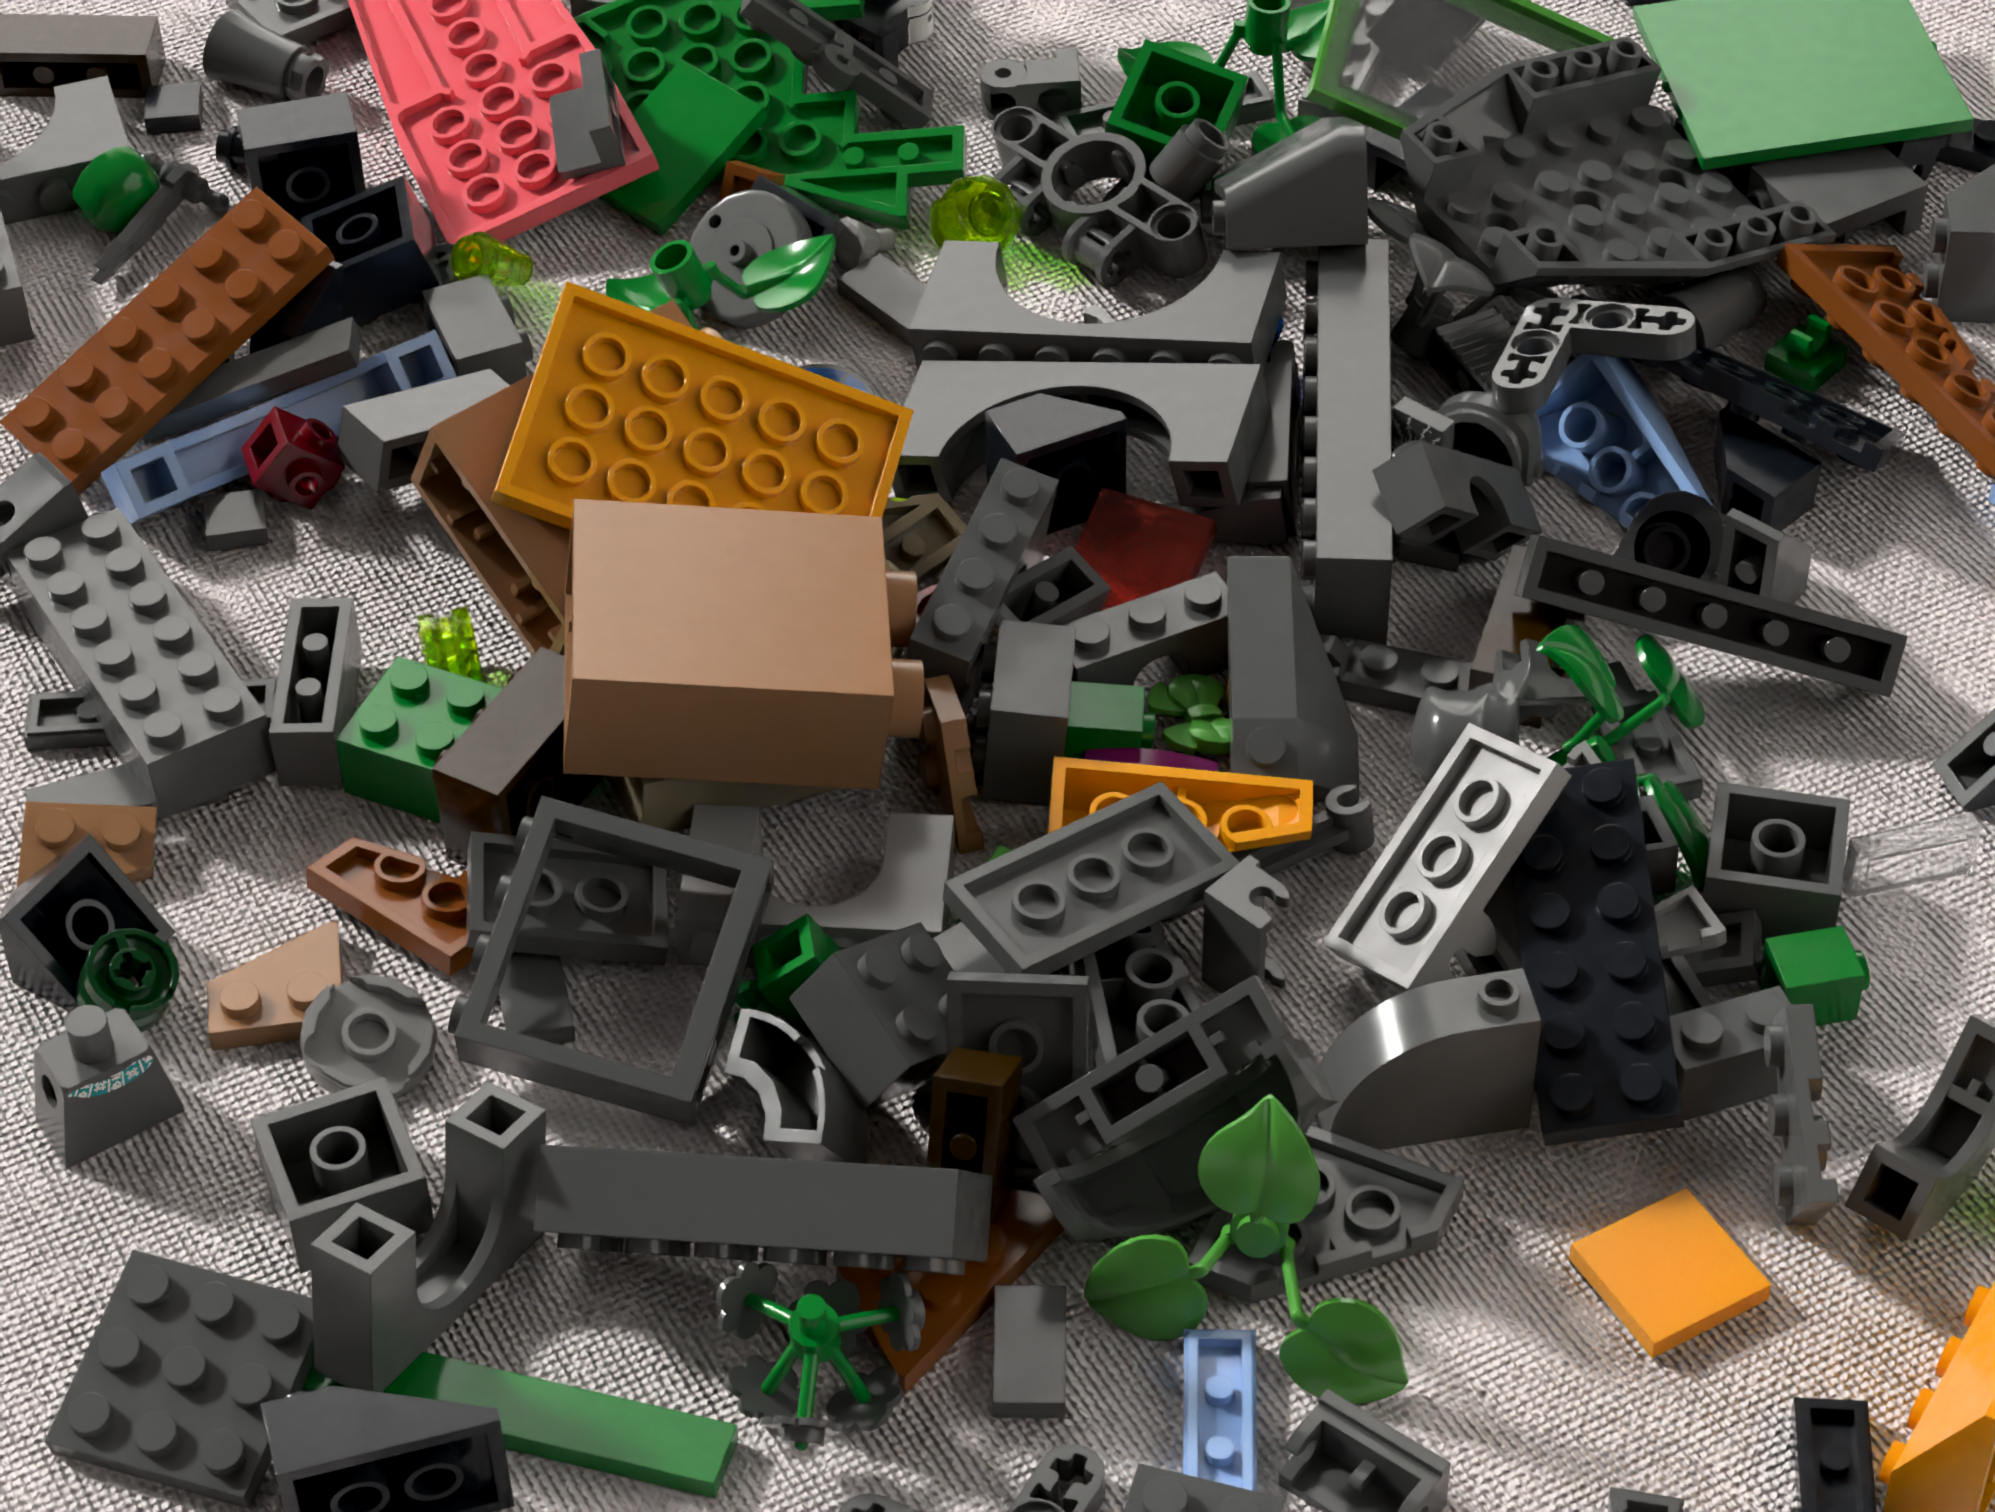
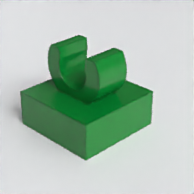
(1807, 355)

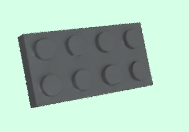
(1089, 882)

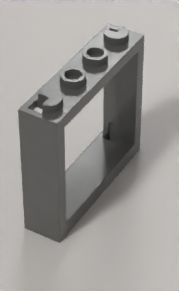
(583, 1073)

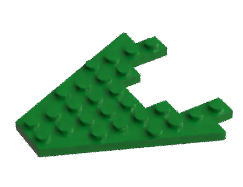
(806, 135)

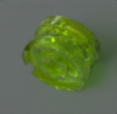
(450, 643)

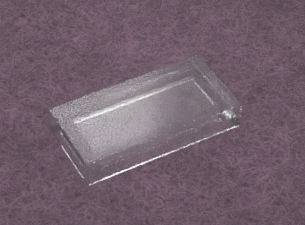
(1911, 855)

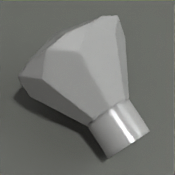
(860, 243)

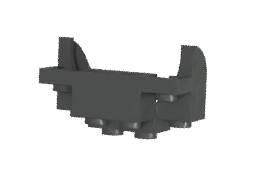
(1160, 1112)

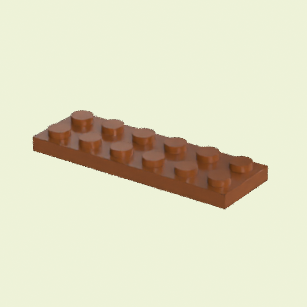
(168, 339)

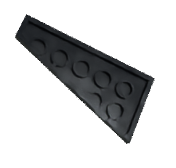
(1798, 411)

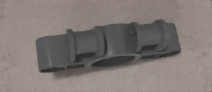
(1132, 228)

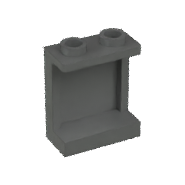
(1844, 188)

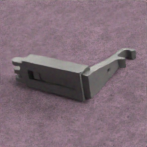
(1271, 506)

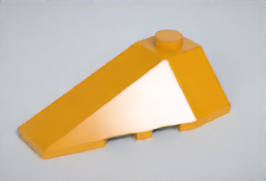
(1234, 807)

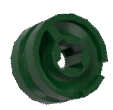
(137, 955)

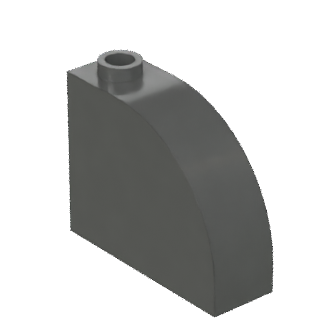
(1436, 1063)

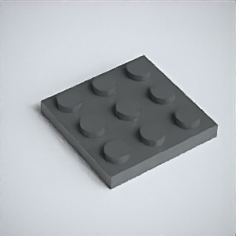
(182, 1378)

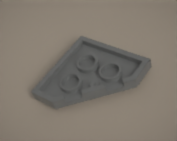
(1365, 1215)

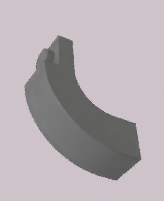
(1935, 1159)

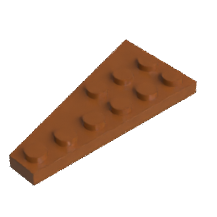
(1900, 334)

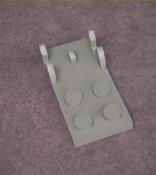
(1448, 862)

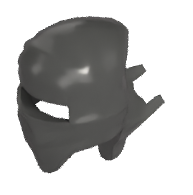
(1497, 707)

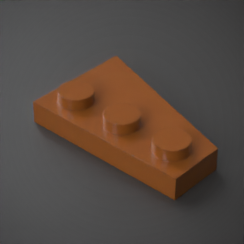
(398, 899)

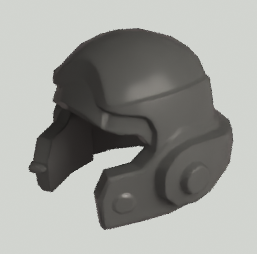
(1496, 435)

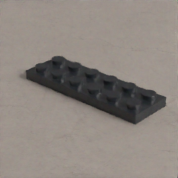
(1596, 963)

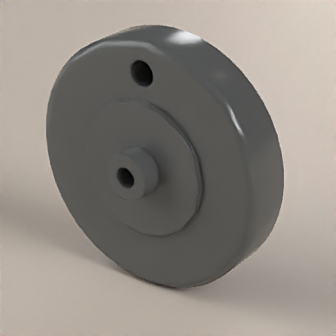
(734, 236)

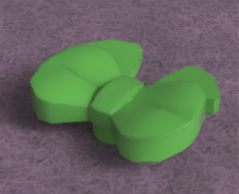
(1196, 700)

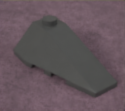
(1282, 687)

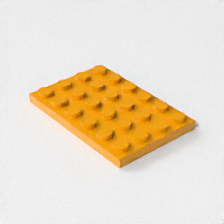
(689, 419)

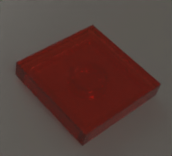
(1142, 545)

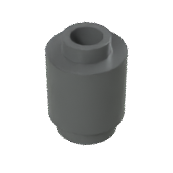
(1190, 159)

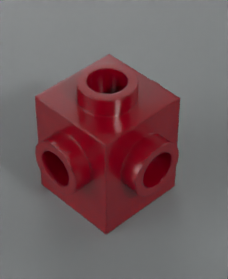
(293, 458)

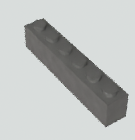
(1710, 615)

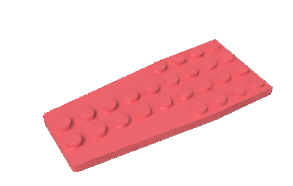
(474, 109)

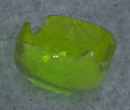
(976, 211)

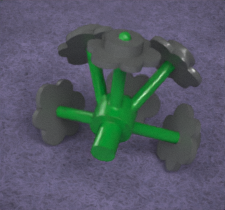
(820, 1329)

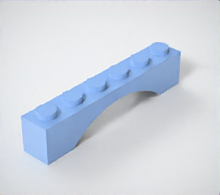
(213, 455)

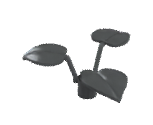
(1439, 272)

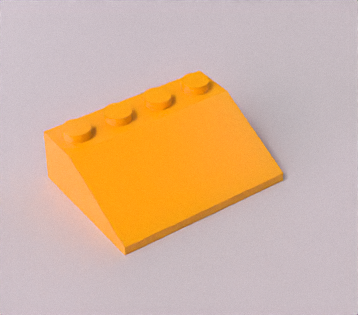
(1952, 1443)

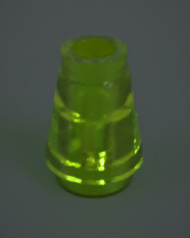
(485, 254)

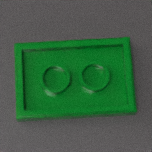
(693, 132)

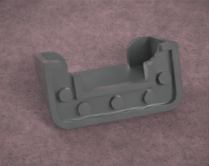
(1295, 191)

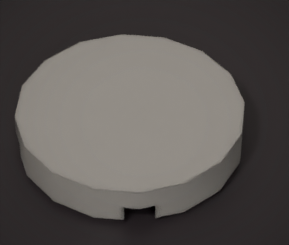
(368, 1033)

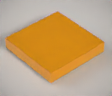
(1669, 1272)

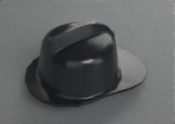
(1675, 534)

